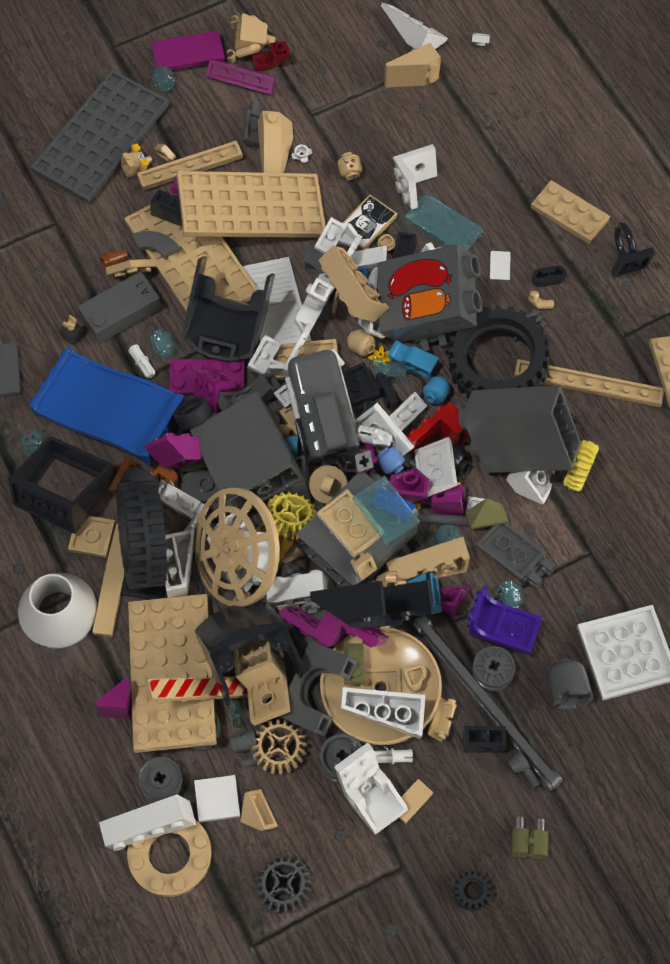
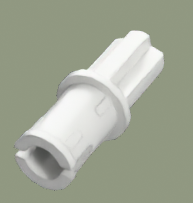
(141, 361)
(392, 756)

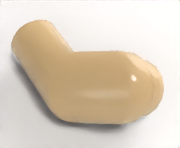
(537, 302)

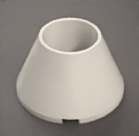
(60, 628)

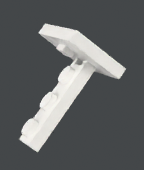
(394, 423)

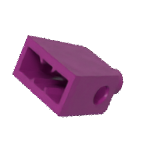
(448, 501)

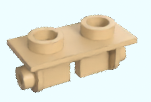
(440, 724)

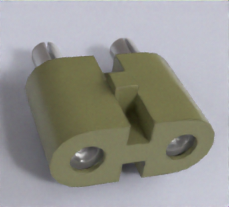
(529, 843)

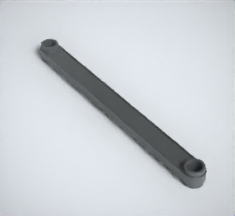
(549, 778)

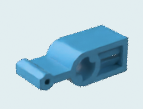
(414, 359)

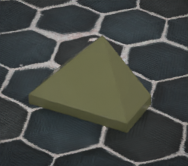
(486, 514)

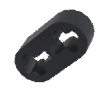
(548, 276)

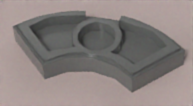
(155, 241)

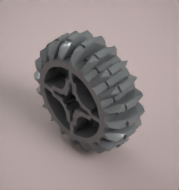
(271, 870)

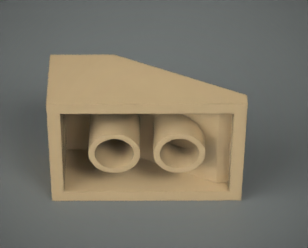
(413, 68)

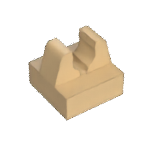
(364, 566)

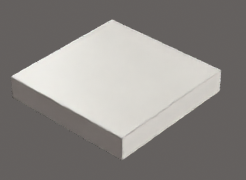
(217, 798)

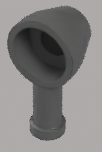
(519, 764)

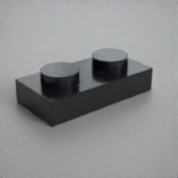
(389, 398)

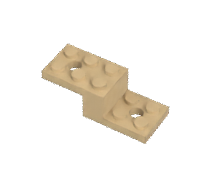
(264, 677)

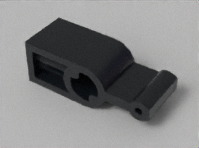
(353, 460)

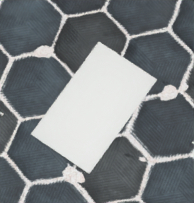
(500, 265)

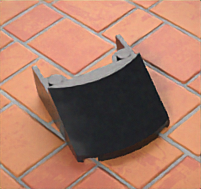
(222, 325)
(374, 605)
(240, 627)

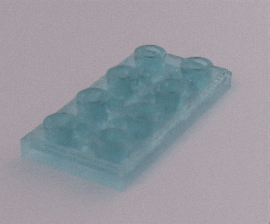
(443, 223)

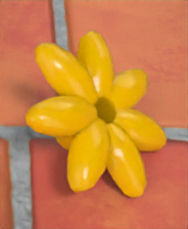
(381, 354)

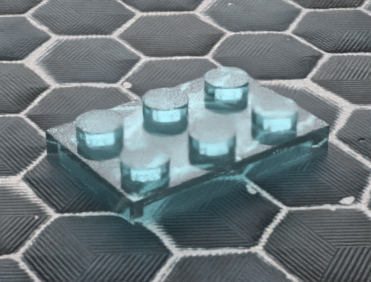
(386, 510)

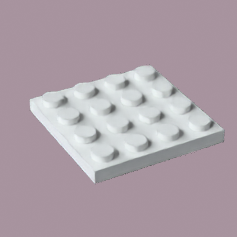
(626, 652)

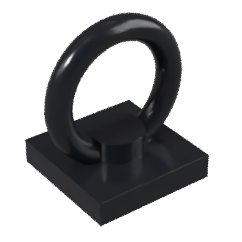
(633, 259)

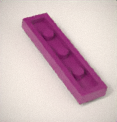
(240, 76)

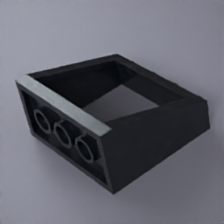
(51, 506)

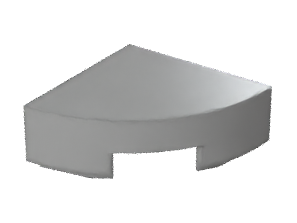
(311, 607)

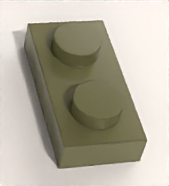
(356, 652)

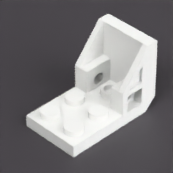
(369, 789)

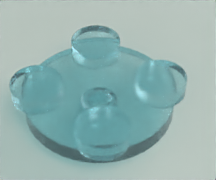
(389, 369)

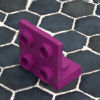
(209, 383)

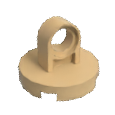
(326, 483)

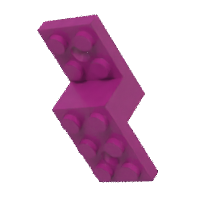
(330, 628)

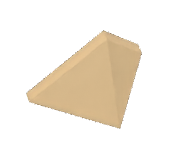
(257, 811)

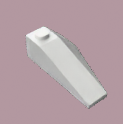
(412, 30)
(531, 484)

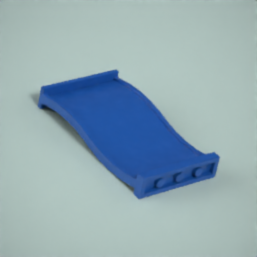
(106, 404)

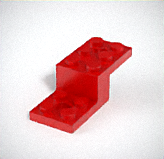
(443, 423)

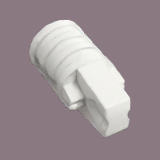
(373, 436)

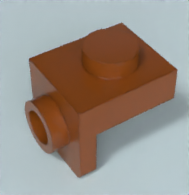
(168, 476)

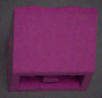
(174, 450)

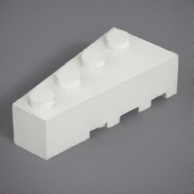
(147, 822)

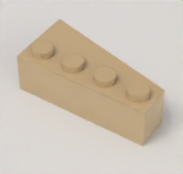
(352, 285)
(442, 560)

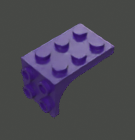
(502, 623)

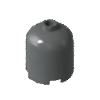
(569, 684)

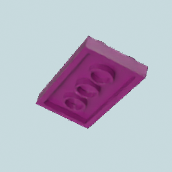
(184, 372)

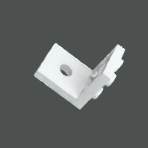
(408, 175)

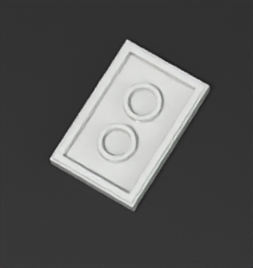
(438, 465)

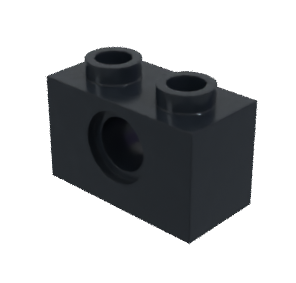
(484, 739)

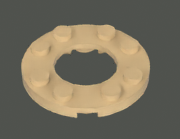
(176, 883)

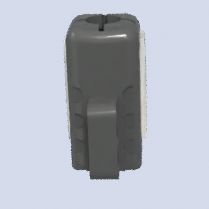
(321, 404)

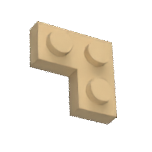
(131, 266)

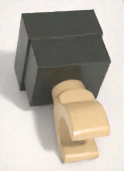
(71, 331)

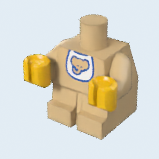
(134, 161)

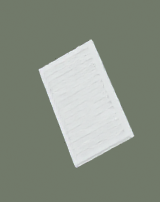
(283, 302)

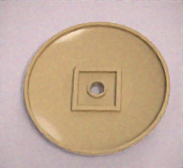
(383, 666)

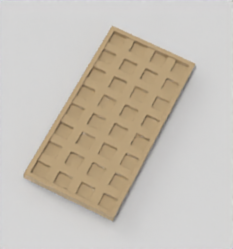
(250, 204)
(180, 267)
(167, 648)

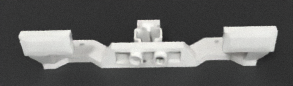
(317, 298)

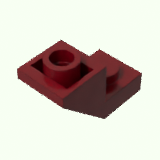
(268, 60)

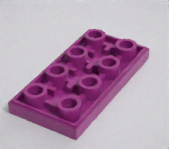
(188, 50)

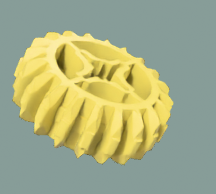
(585, 458)
(292, 509)

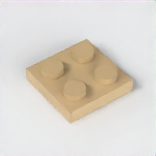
(93, 537)

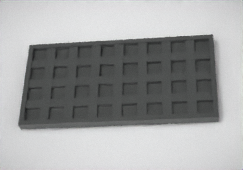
(98, 134)

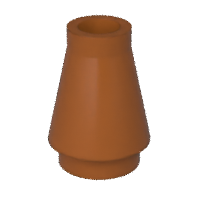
(112, 258)

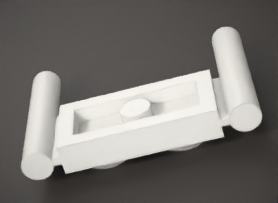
(180, 503)

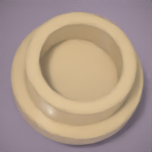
(386, 240)

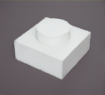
(480, 39)

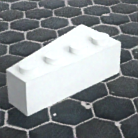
(389, 709)

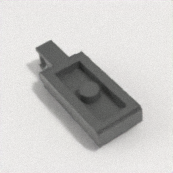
(250, 127)

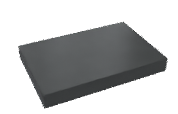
(9, 370)

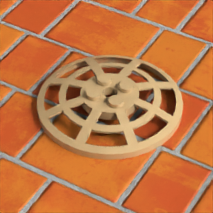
(238, 543)

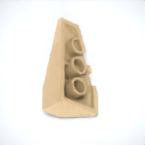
(274, 140)

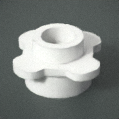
(301, 149)

